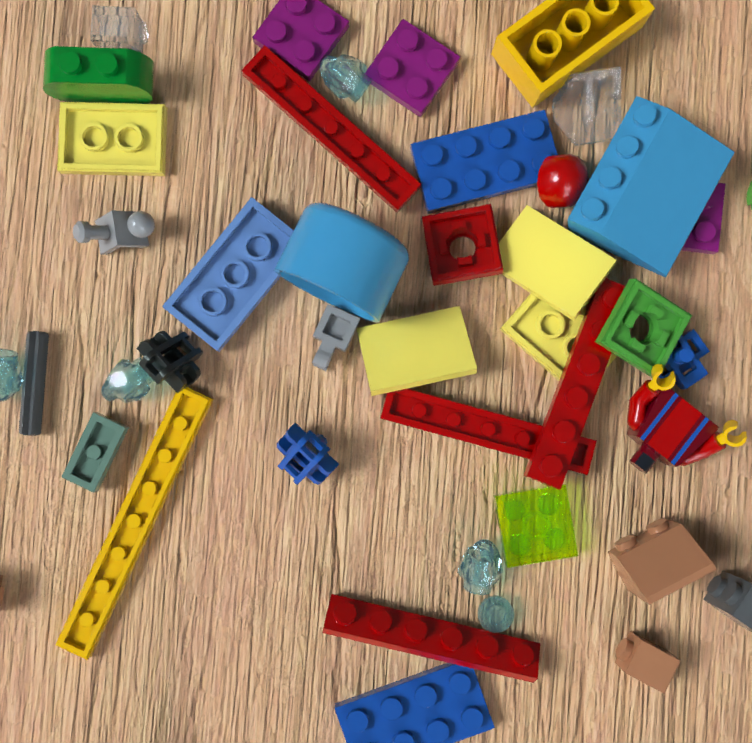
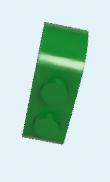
(98, 75)

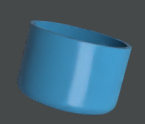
(343, 260)

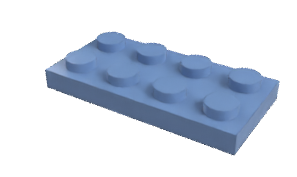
(231, 276)

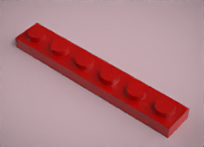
(331, 129)
(574, 392)
(474, 425)
(432, 638)

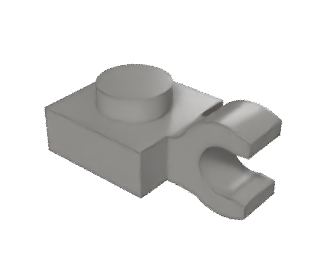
(334, 331)

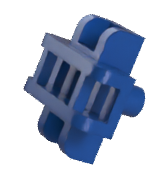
(685, 358)
(309, 452)

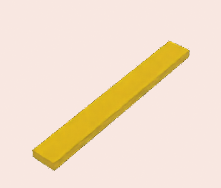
(134, 523)

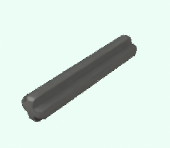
(33, 383)

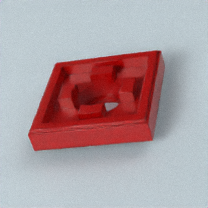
(473, 223)

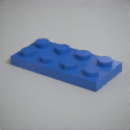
(482, 161)
(422, 708)

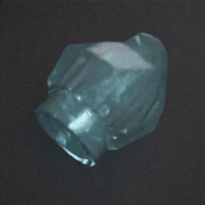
(345, 76)
(10, 374)
(126, 382)
(480, 567)

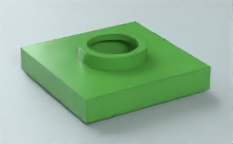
(665, 327)

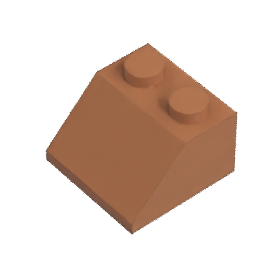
(659, 560)

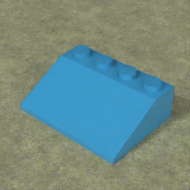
(649, 187)

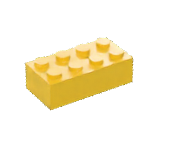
(564, 40)

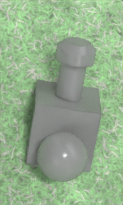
(117, 230)

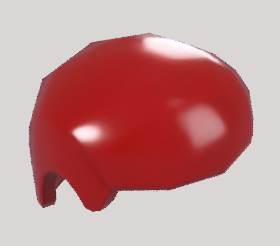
(562, 180)

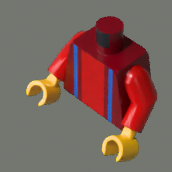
(671, 427)

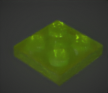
(535, 525)

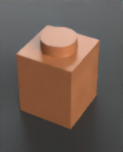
(646, 661)

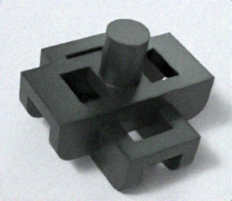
(173, 362)

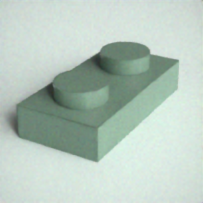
(95, 452)

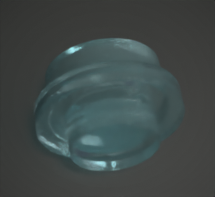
(495, 614)

